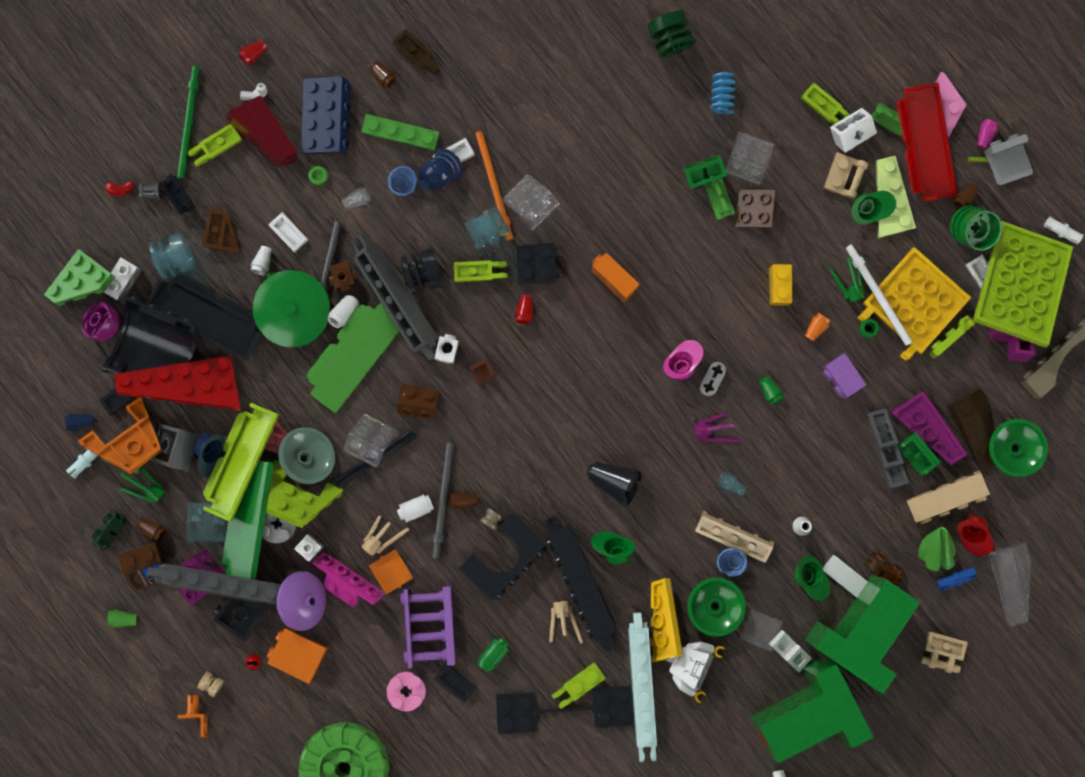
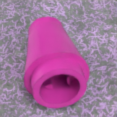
(987, 133)

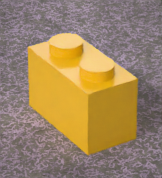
(780, 284)

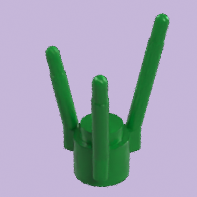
(857, 290)
(153, 493)

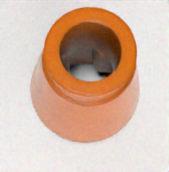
(817, 326)

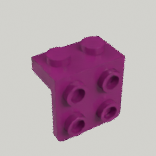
(200, 561)

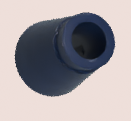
(78, 421)

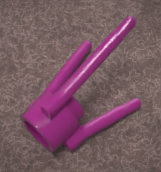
(703, 430)

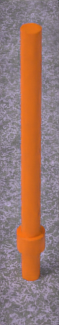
(493, 181)

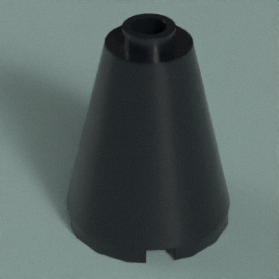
(615, 481)

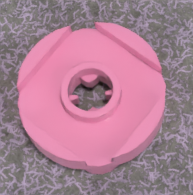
(399, 700)

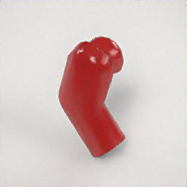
(117, 190)

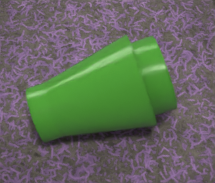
(121, 619)

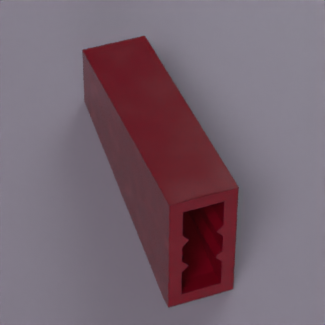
(262, 129)

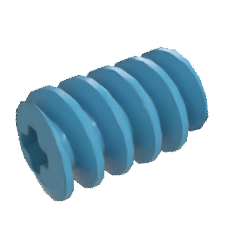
(721, 93)

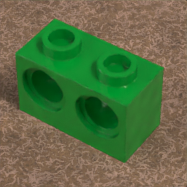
(704, 171)

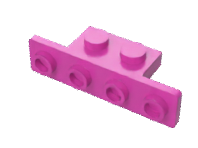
(345, 582)

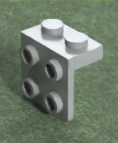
(1009, 159)

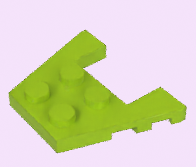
(296, 504)

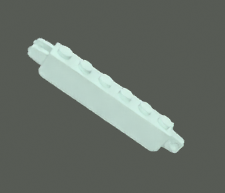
(642, 686)

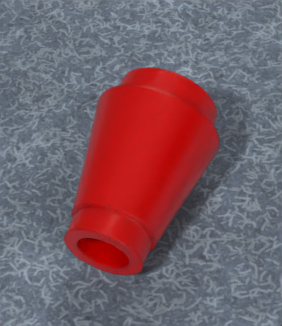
(252, 52)
(524, 310)

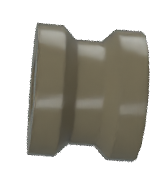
(492, 519)

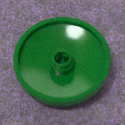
(291, 308)

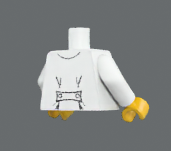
(692, 667)

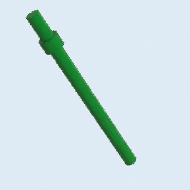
(193, 86)

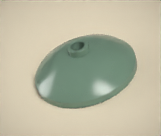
(315, 449)

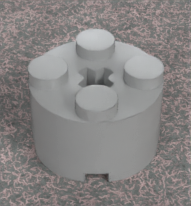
(280, 535)

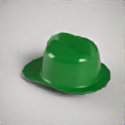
(873, 207)
(614, 547)
(812, 578)

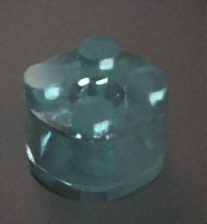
(486, 227)

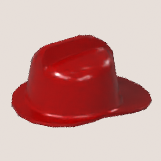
(975, 535)

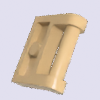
(839, 174)

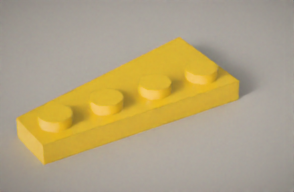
(666, 635)

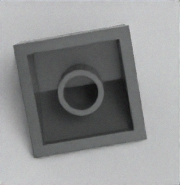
(176, 447)

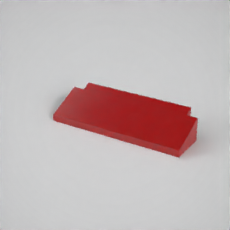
(926, 142)

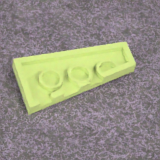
(889, 179)

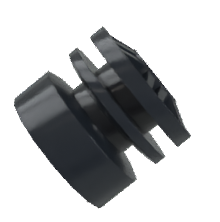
(421, 271)

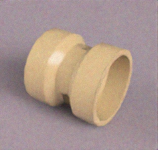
(207, 681)

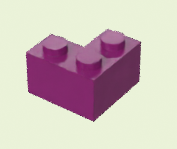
(1018, 349)

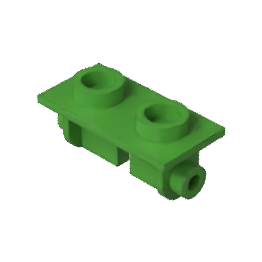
(887, 118)
(719, 199)

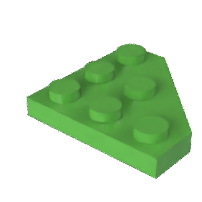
(79, 279)

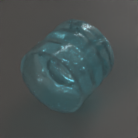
(170, 256)

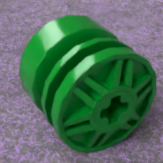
(975, 227)

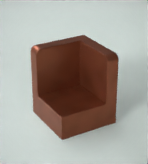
(482, 371)

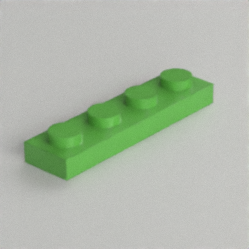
(400, 132)

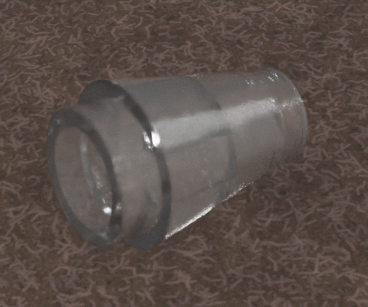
(356, 199)

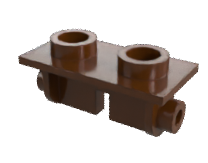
(879, 563)

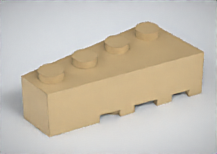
(948, 497)

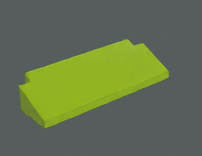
(237, 467)

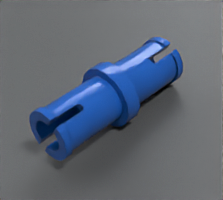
(956, 579)

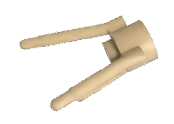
(372, 543)
(562, 609)

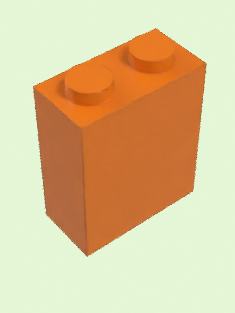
(614, 277)
(296, 654)

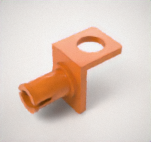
(193, 713)

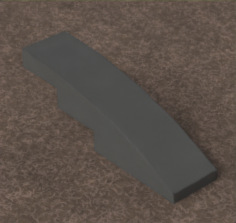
(887, 449)

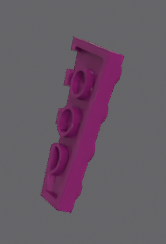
(925, 420)

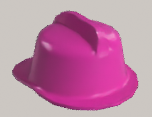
(683, 360)

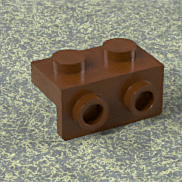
(417, 401)

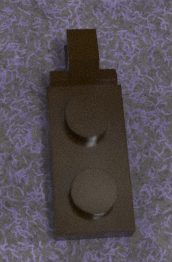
(416, 52)

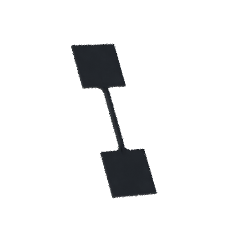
(610, 707)

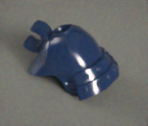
(440, 170)

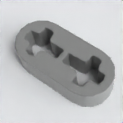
(716, 381)

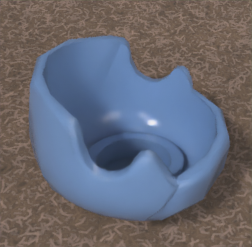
(402, 181)
(732, 562)

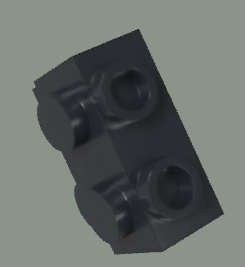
(537, 263)
(239, 616)

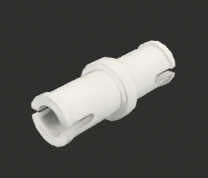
(1063, 230)

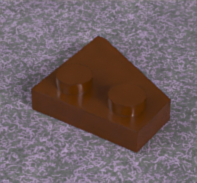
(219, 232)

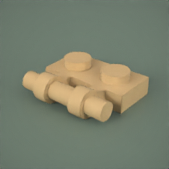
(945, 646)

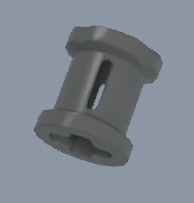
(144, 188)

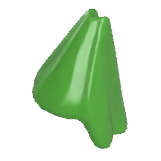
(938, 550)

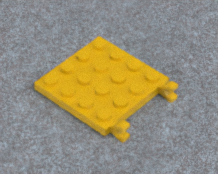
(920, 298)

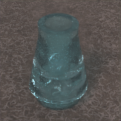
(730, 483)

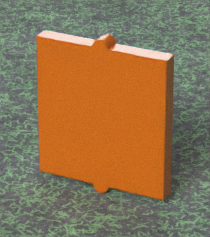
(390, 571)

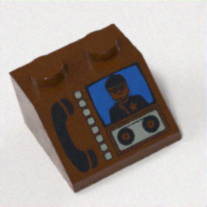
(136, 564)

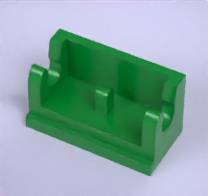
(918, 454)

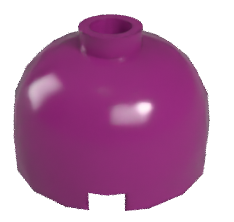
(101, 322)

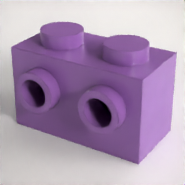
(843, 376)

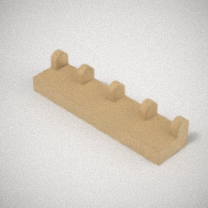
(734, 537)

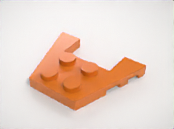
(131, 447)

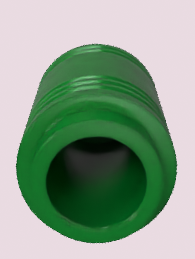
(493, 654)

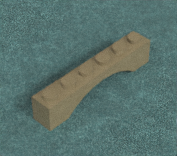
(1043, 377)

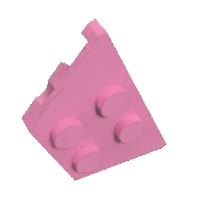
(952, 102)

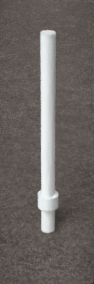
(858, 262)

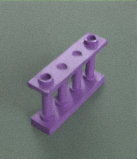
(444, 615)

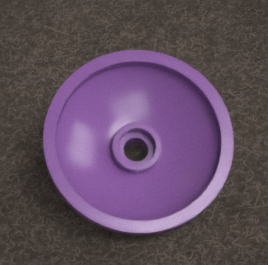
(294, 600)

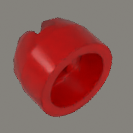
(253, 658)

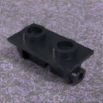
(177, 194)

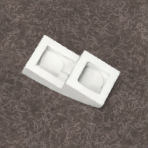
(790, 651)

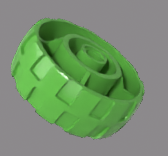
(348, 744)

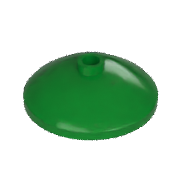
(1030, 444)
(730, 606)

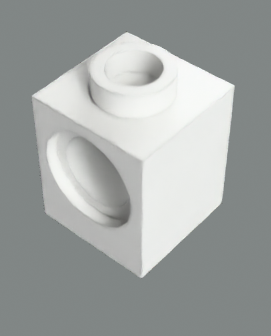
(447, 357)
(309, 547)

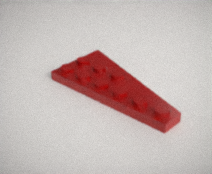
(192, 383)

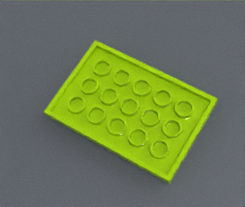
(1023, 285)

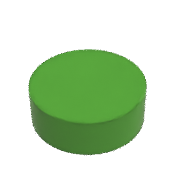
(318, 176)

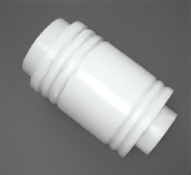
(343, 311)
(415, 508)

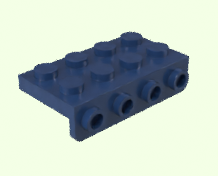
(325, 115)

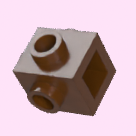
(340, 270)

